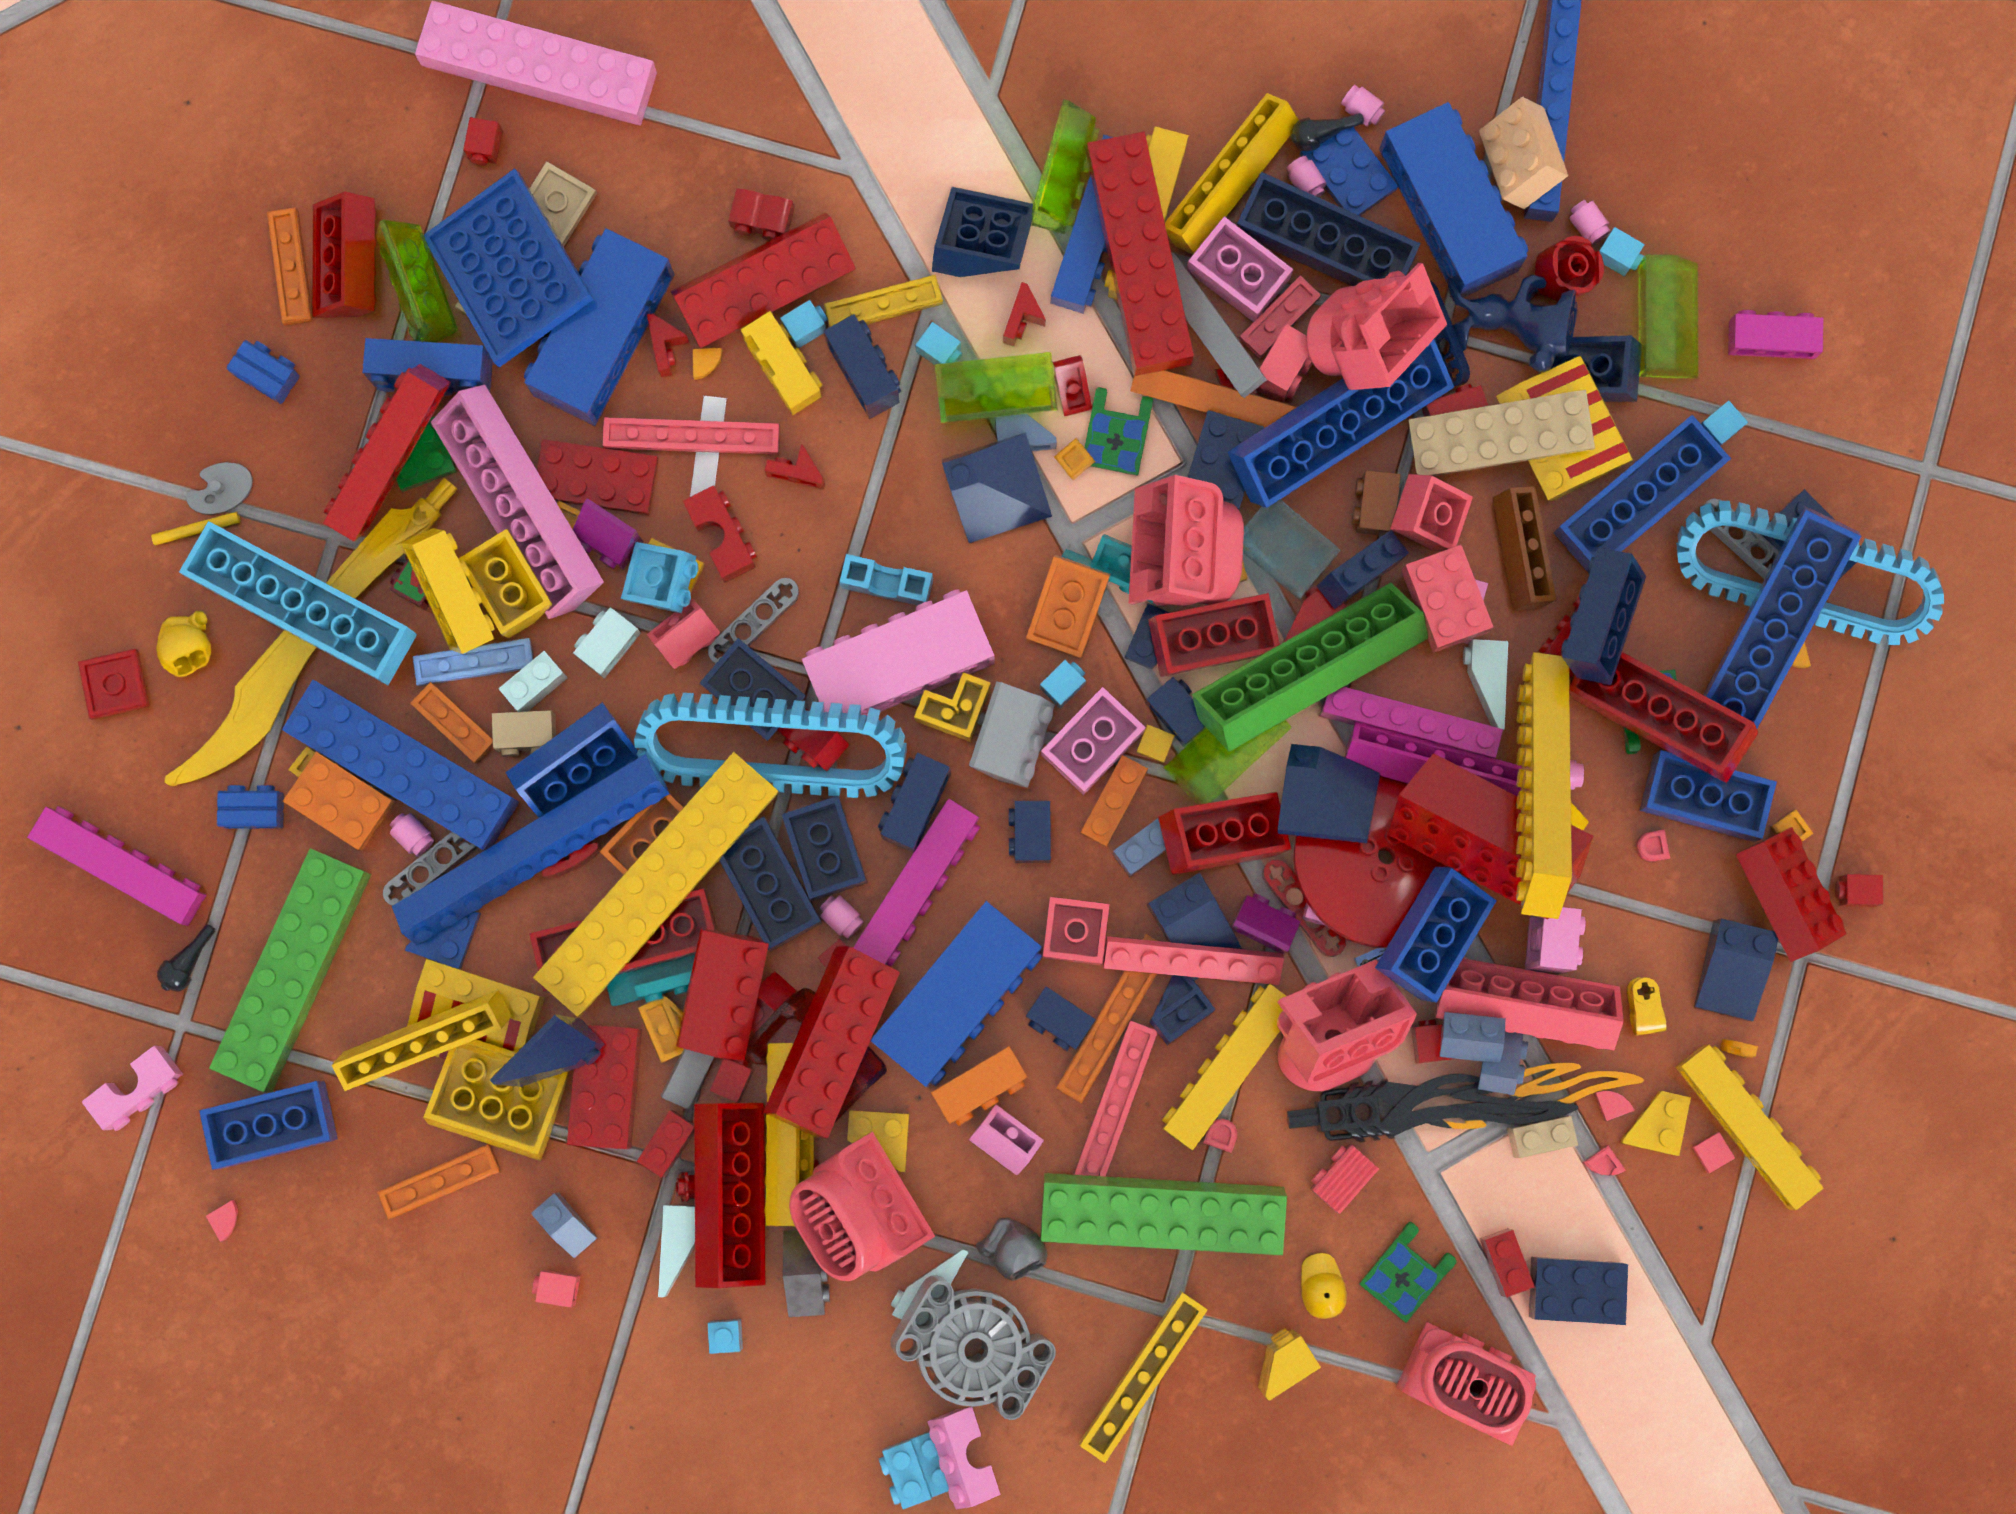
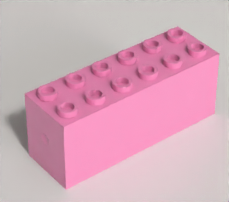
(902, 656)

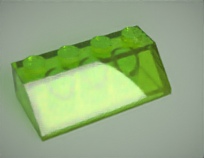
(1064, 169)
(415, 281)
(1668, 316)
(996, 387)
(1209, 769)

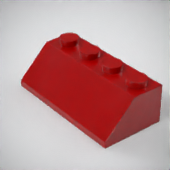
(343, 256)
(722, 994)

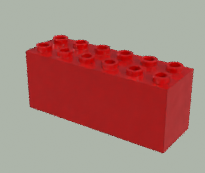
(1469, 826)

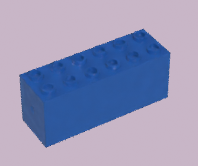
(1453, 200)
(592, 347)
(958, 995)

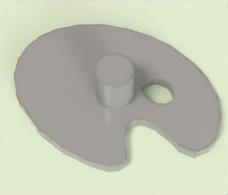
(227, 482)

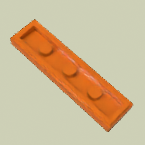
(289, 266)
(438, 1181)

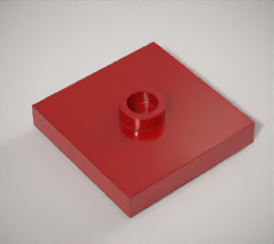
(113, 684)

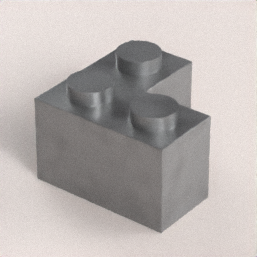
(803, 1278)

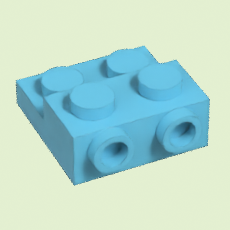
(659, 577)
(913, 1471)

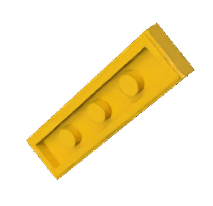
(887, 302)

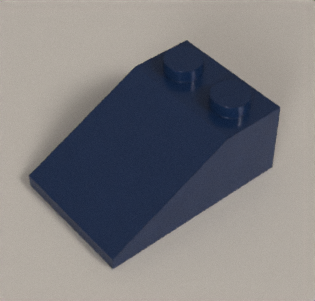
(1611, 363)
(1193, 916)
(1736, 969)

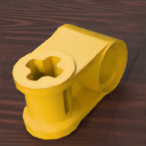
(1645, 1011)

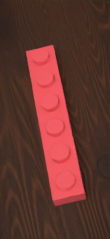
(691, 436)
(1192, 960)
(1116, 1100)

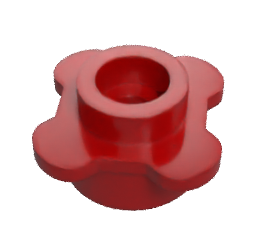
(685, 1186)

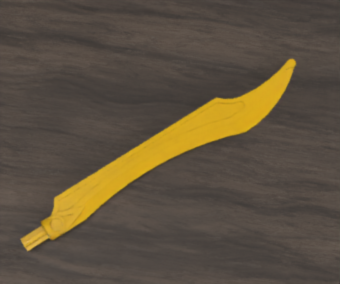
(270, 679)

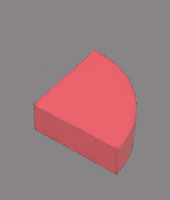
(1612, 1104)
(1604, 1162)
(224, 1220)

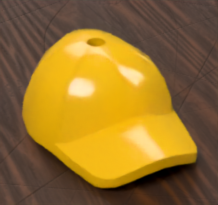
(1319, 1277)

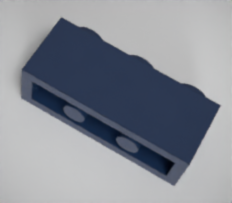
(1362, 569)

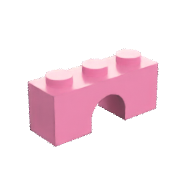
(155, 1074)
(951, 1437)

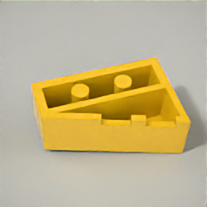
(782, 362)

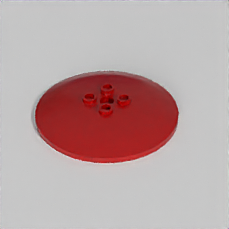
(1351, 885)

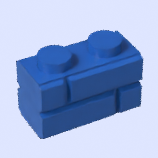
(263, 371)
(250, 808)

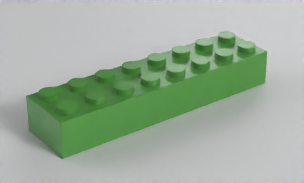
(1310, 666)
(290, 971)
(1163, 1214)

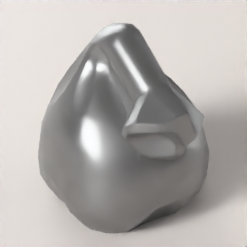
(1014, 1249)

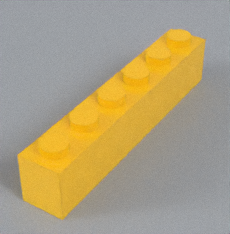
(1166, 156)
(1231, 173)
(421, 1040)
(1227, 1070)
(1749, 1126)
(787, 1150)
(1142, 1376)

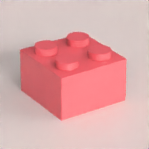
(1284, 365)
(1431, 512)
(1076, 931)

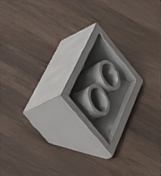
(1012, 735)

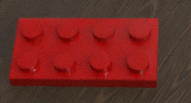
(602, 475)

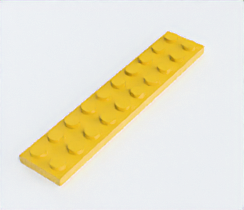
(656, 884)

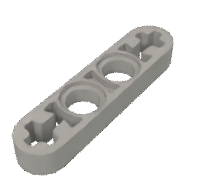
(1743, 546)
(750, 618)
(428, 860)

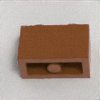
(1377, 502)

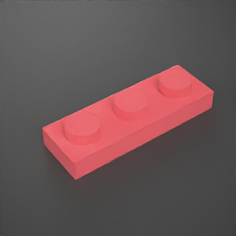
(1284, 310)

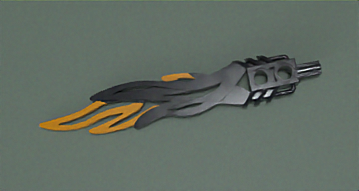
(1405, 1097)

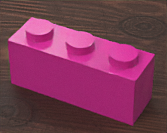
(1775, 335)

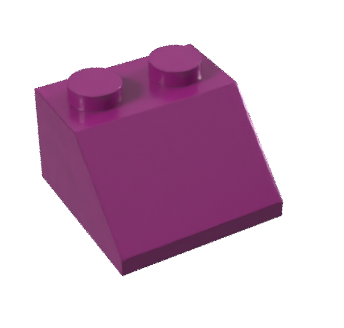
(605, 535)
(1266, 924)

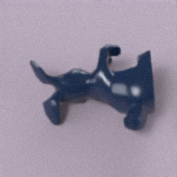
(1540, 328)

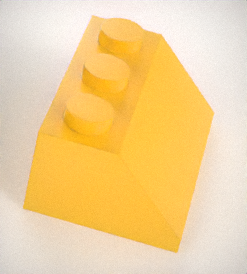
(506, 584)
(1285, 1363)

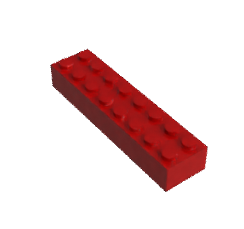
(1139, 253)

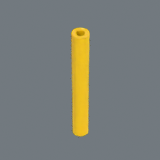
(194, 528)

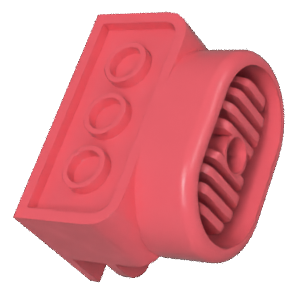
(1375, 328)
(1184, 544)
(1341, 1027)
(857, 1212)
(1445, 1367)

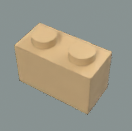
(522, 731)
(1542, 1137)

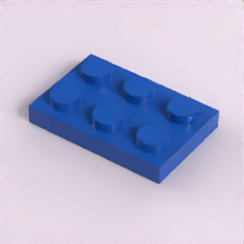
(1352, 172)

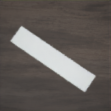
(706, 462)

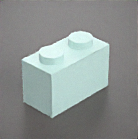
(606, 642)
(533, 683)

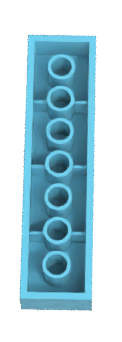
(298, 603)

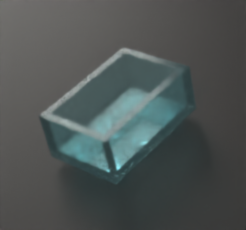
(1288, 547)

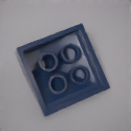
(981, 234)
(996, 487)
(1327, 796)
(555, 1049)

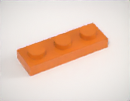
(452, 722)
(1114, 801)

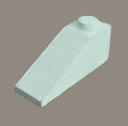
(1488, 674)
(676, 1243)
(946, 1270)

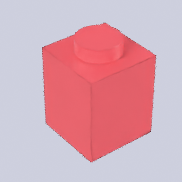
(556, 1288)

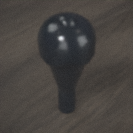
(1309, 133)
(176, 972)

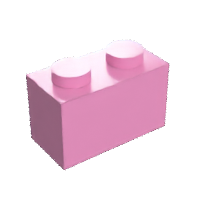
(1006, 1140)

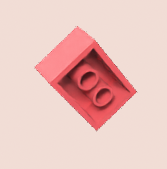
(1448, 597)

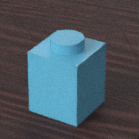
(1621, 252)
(804, 323)
(938, 346)
(1724, 423)
(1063, 683)
(725, 1336)

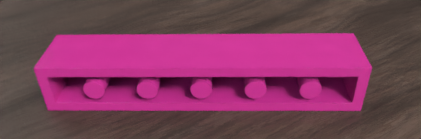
(1353, 705)
(1402, 756)
(116, 865)
(917, 883)

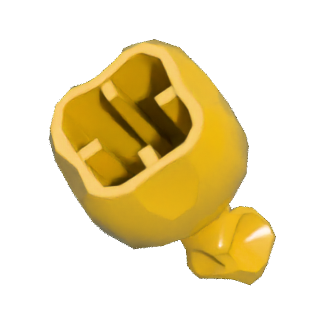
(183, 644)

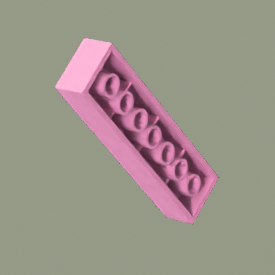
(536, 63)
(516, 496)

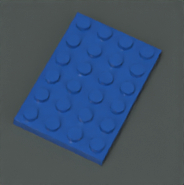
(507, 268)

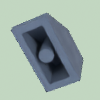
(1038, 436)
(564, 1224)

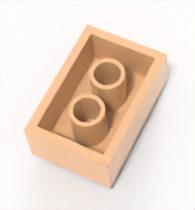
(1523, 153)

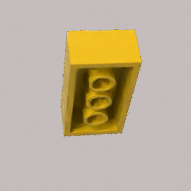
(448, 590)

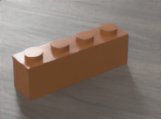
(1524, 548)

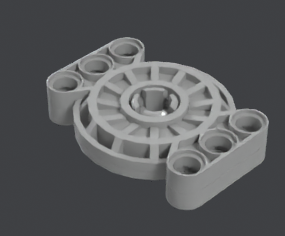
(951, 1326)

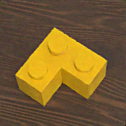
(958, 715)

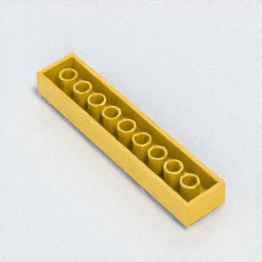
(1544, 786)

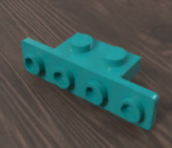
(1110, 557)
(651, 982)

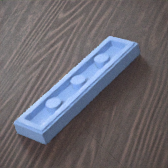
(478, 662)

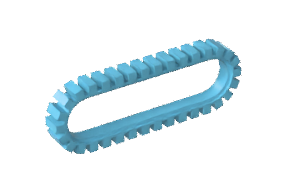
(1840, 617)
(779, 716)

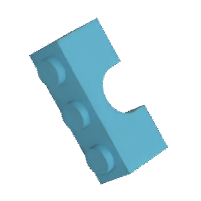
(877, 580)

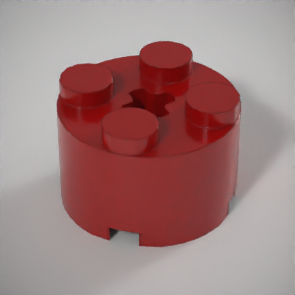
(1568, 267)

